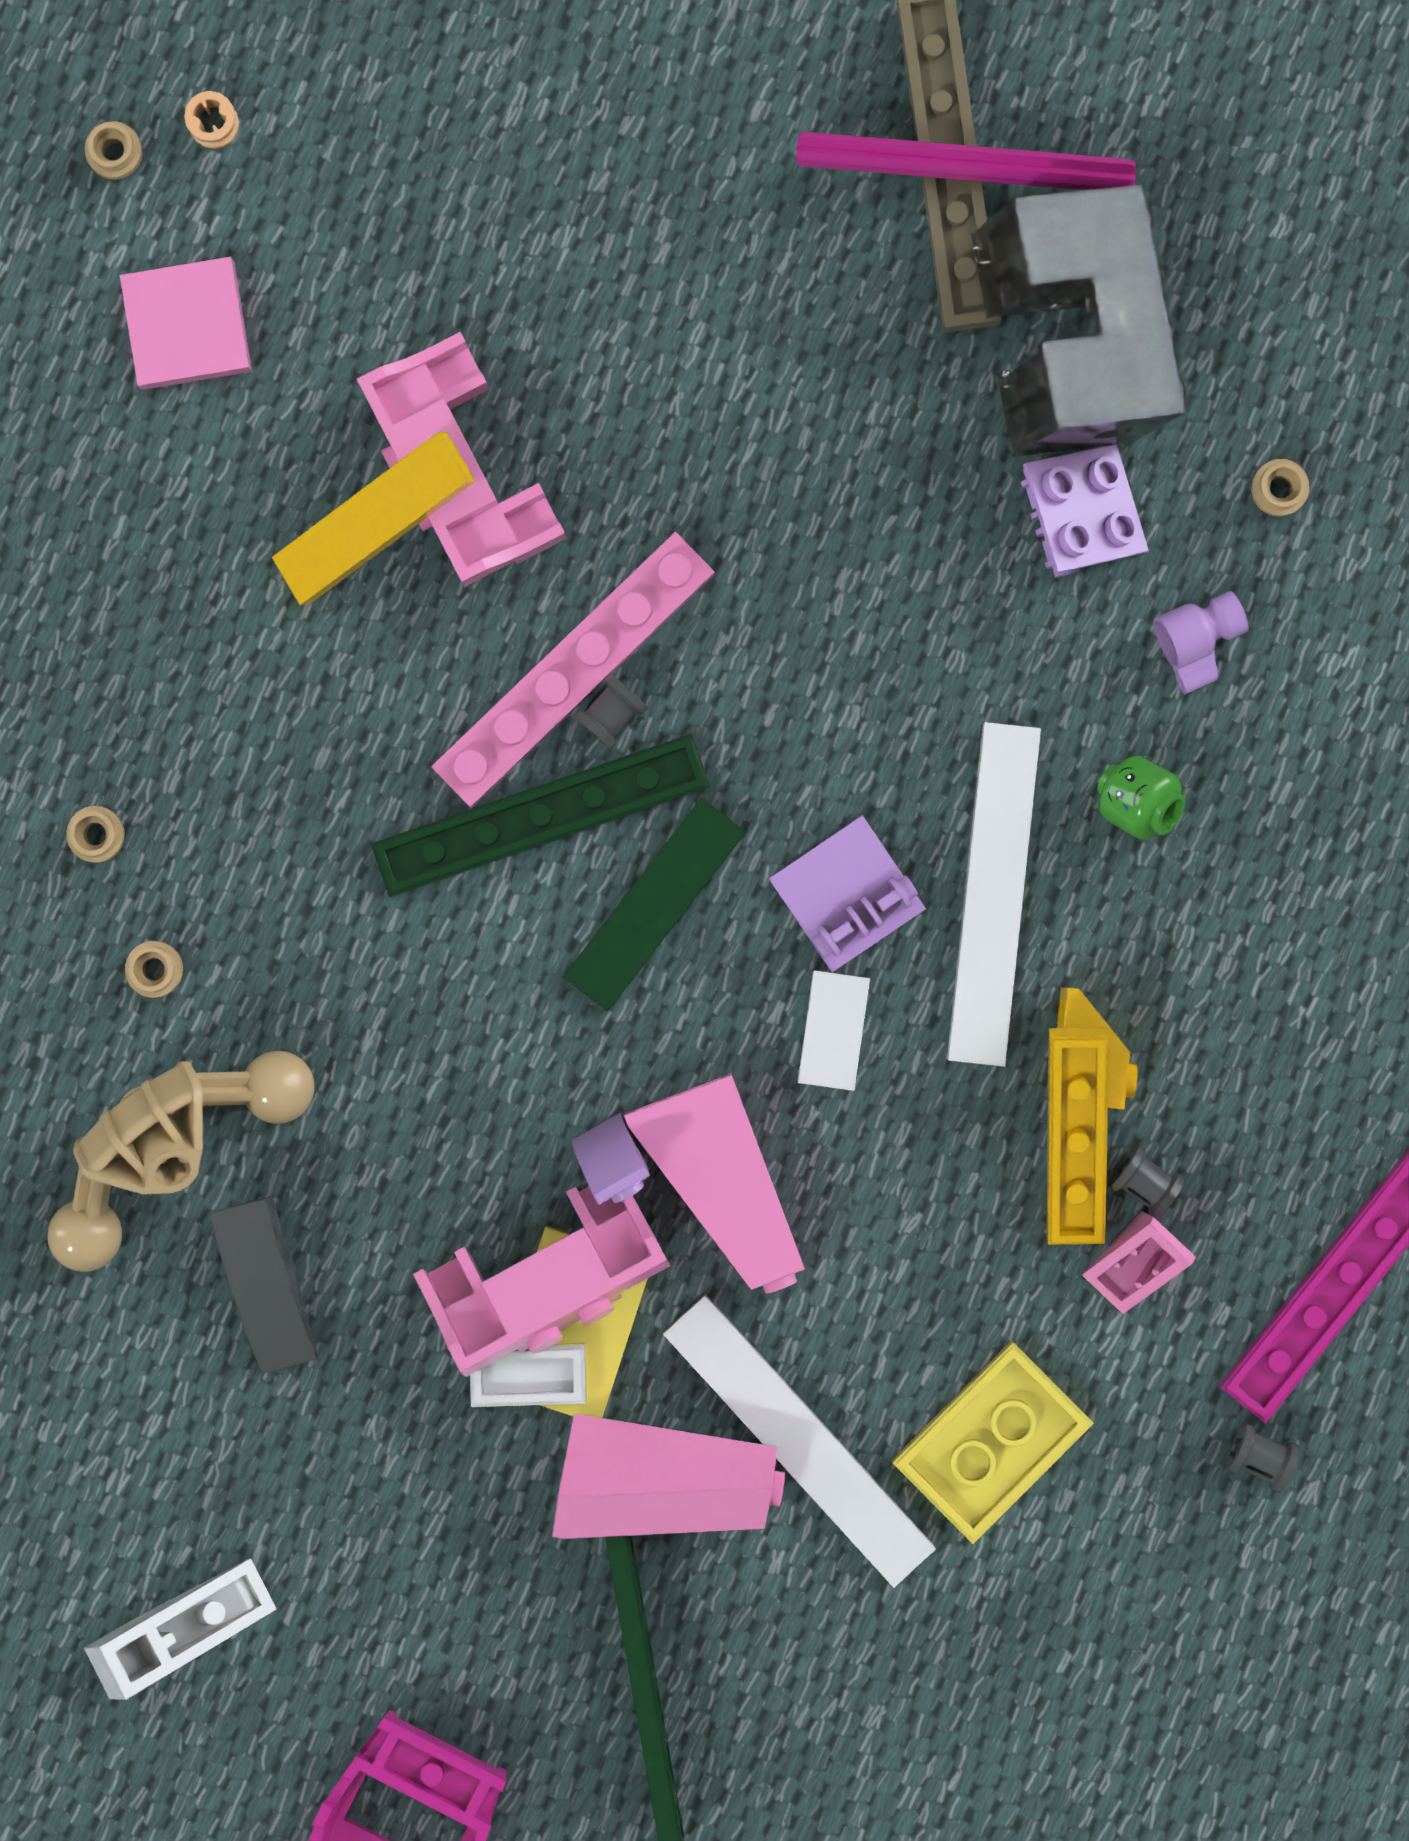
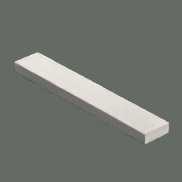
(993, 894)
(801, 1439)

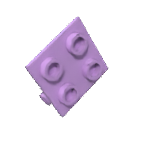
(1083, 509)
(847, 893)

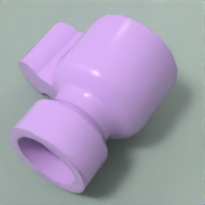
(1191, 634)

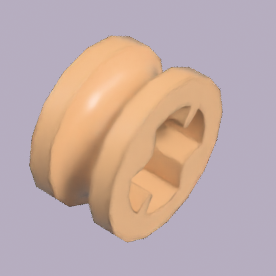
(205, 101)

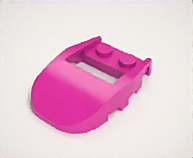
(420, 1769)

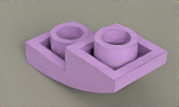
(611, 1160)

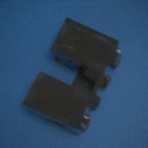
(1076, 254)

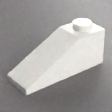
(179, 1630)

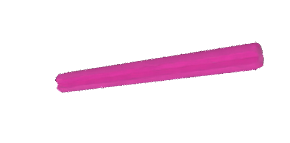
(963, 162)

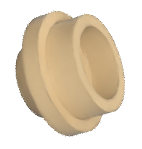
(105, 135)
(1292, 475)
(78, 829)
(136, 972)

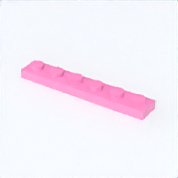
(573, 670)

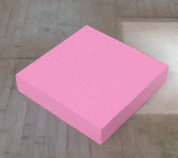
(185, 323)

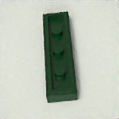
(654, 904)

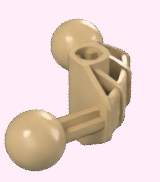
(156, 1144)

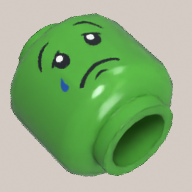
(1141, 797)

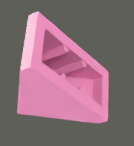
(1138, 1263)

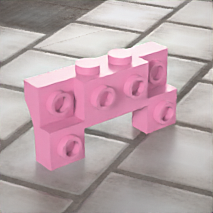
(412, 405)
(545, 1291)

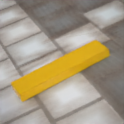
(374, 518)
(1077, 1135)

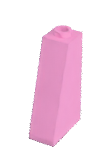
(717, 1168)
(661, 1481)

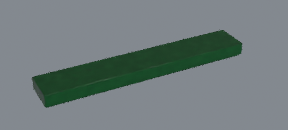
(540, 815)
(645, 1688)

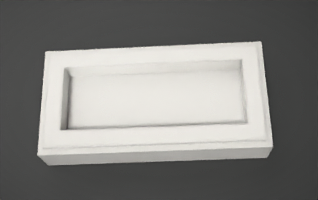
(833, 1030)
(532, 1379)

